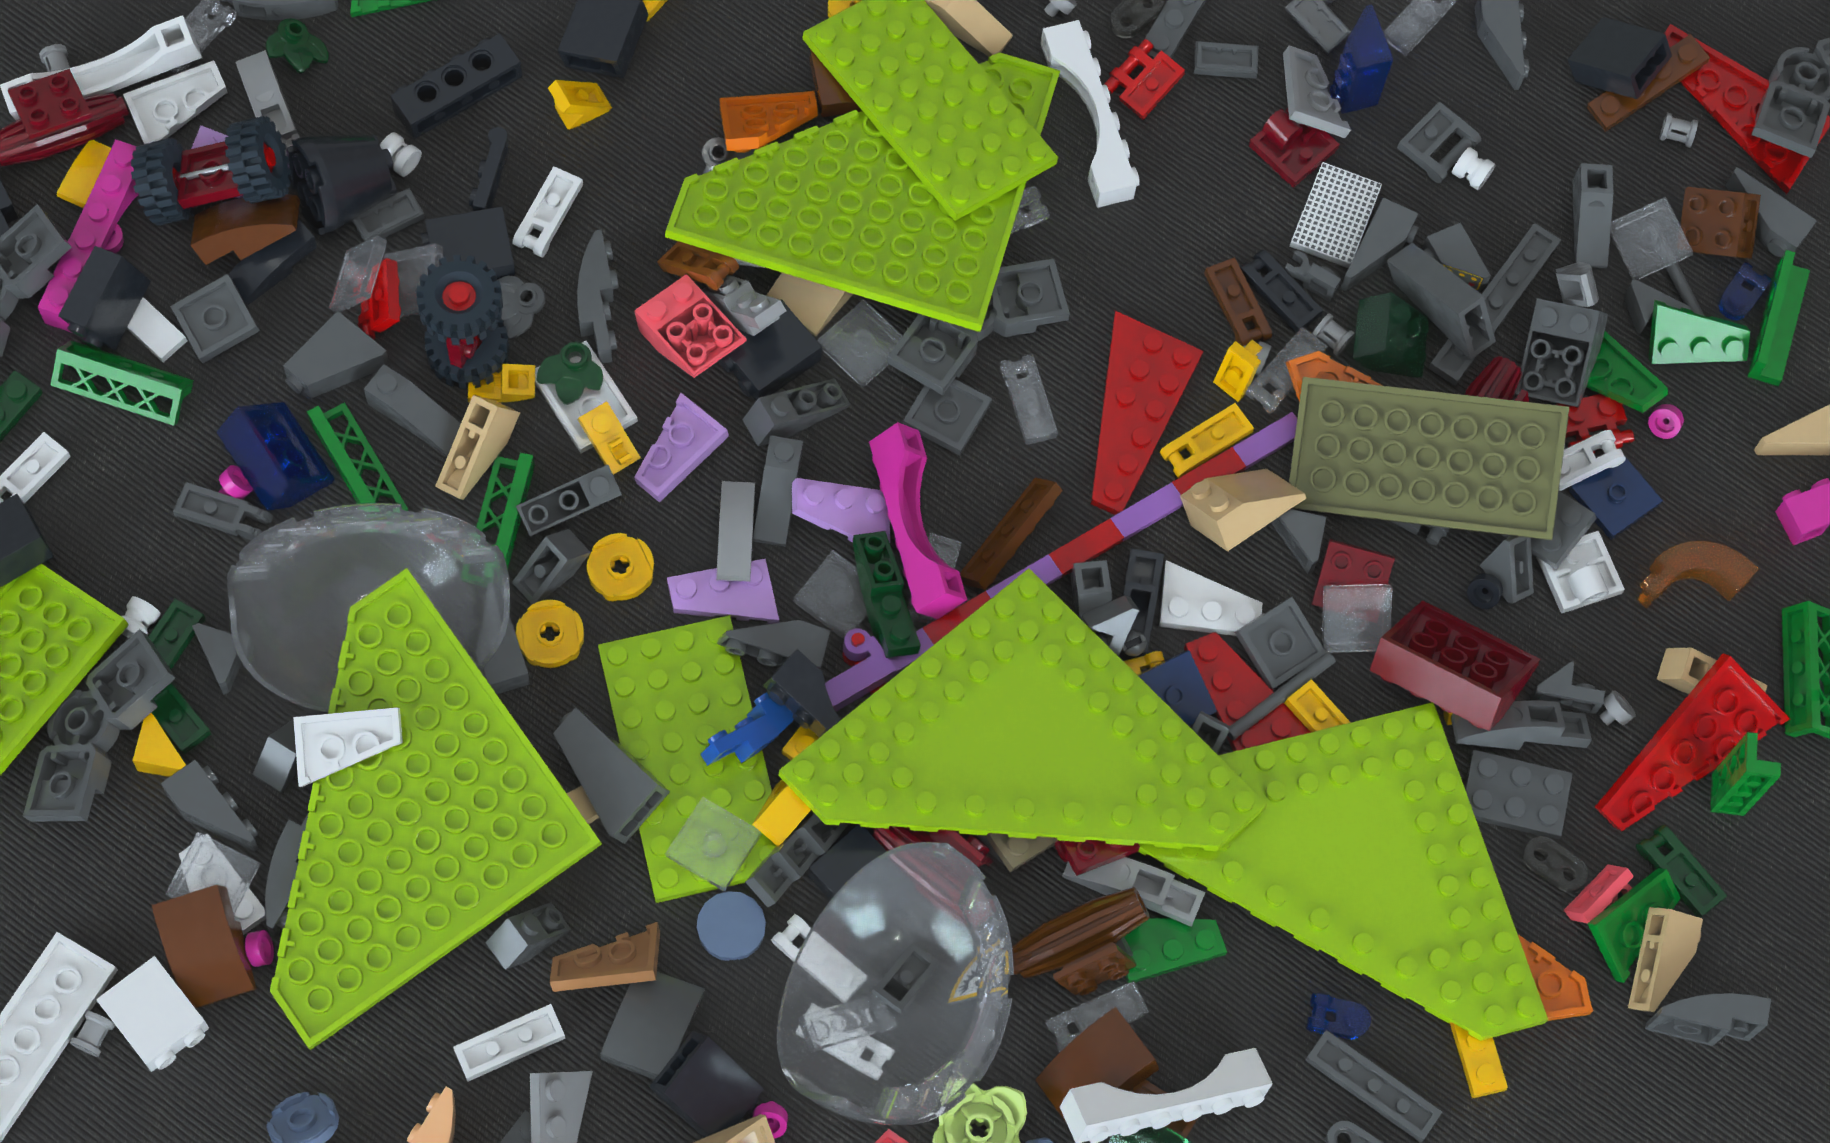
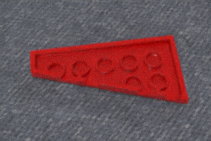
(1733, 99)
(1140, 396)
(1238, 690)
(1692, 741)

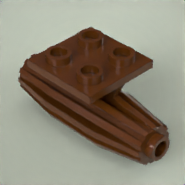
(1083, 942)

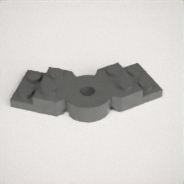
(1796, 99)
(25, 261)
(1020, 301)
(89, 726)

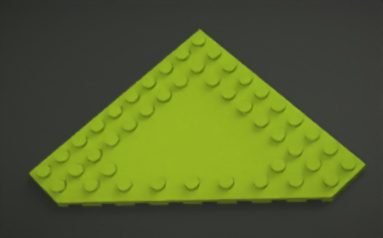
(857, 217)
(1024, 734)
(421, 837)
(1377, 866)

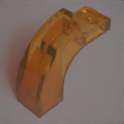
(1699, 560)

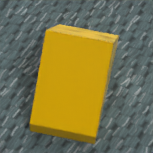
(155, 751)

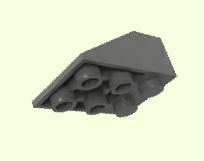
(1561, 351)

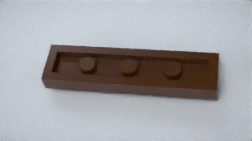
(1613, 108)
(1010, 533)

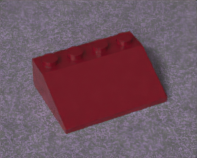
(1453, 665)

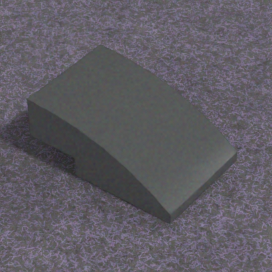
(1712, 1017)
(651, 1024)

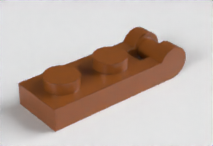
(698, 264)

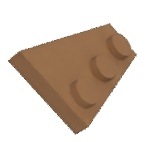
(617, 963)

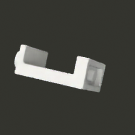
(153, 1014)

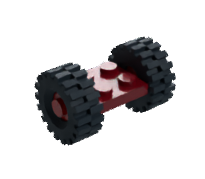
(245, 164)
(463, 321)

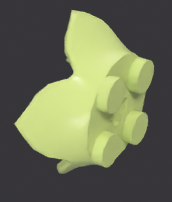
(999, 1109)

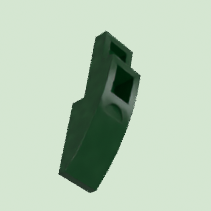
(883, 596)

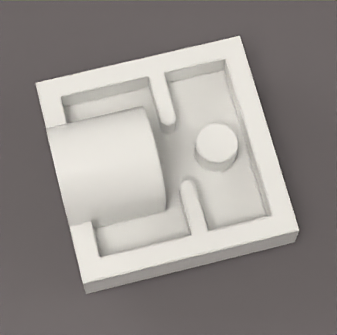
(1584, 575)

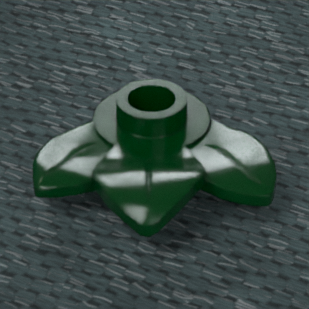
(296, 45)
(570, 377)

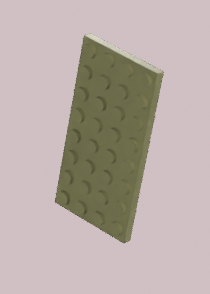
(1429, 457)

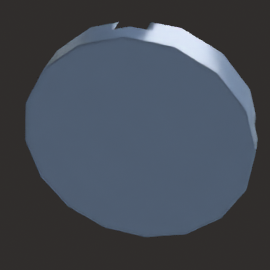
(731, 926)
(303, 1119)

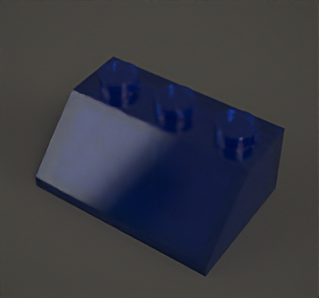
(1362, 65)
(274, 454)

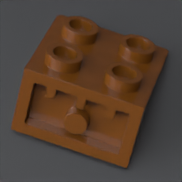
(1720, 221)

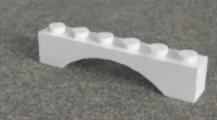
(153, 53)
(1110, 173)
(1105, 1111)

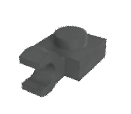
(1314, 278)

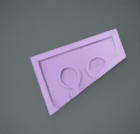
(682, 446)
(840, 507)
(705, 596)

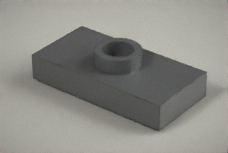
(1319, 23)
(1226, 59)
(389, 216)

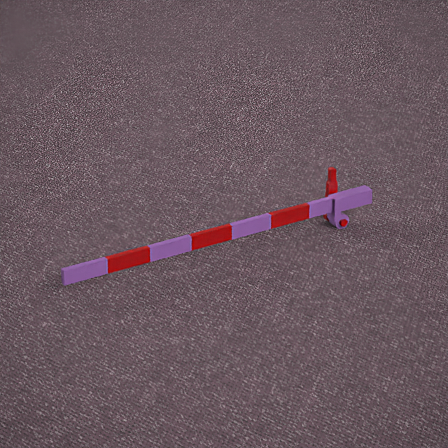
(866, 656)

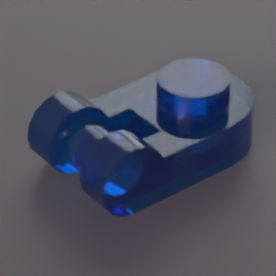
(1738, 301)
(1351, 1018)

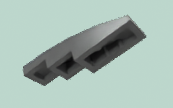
(793, 858)

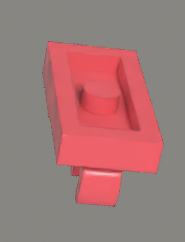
(1599, 893)

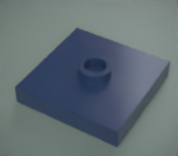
(1616, 497)
(1180, 687)

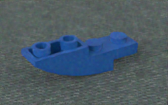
(752, 733)

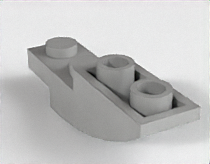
(266, 94)
(744, 306)
(1155, 886)

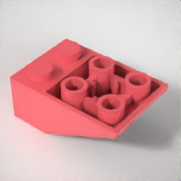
(687, 327)

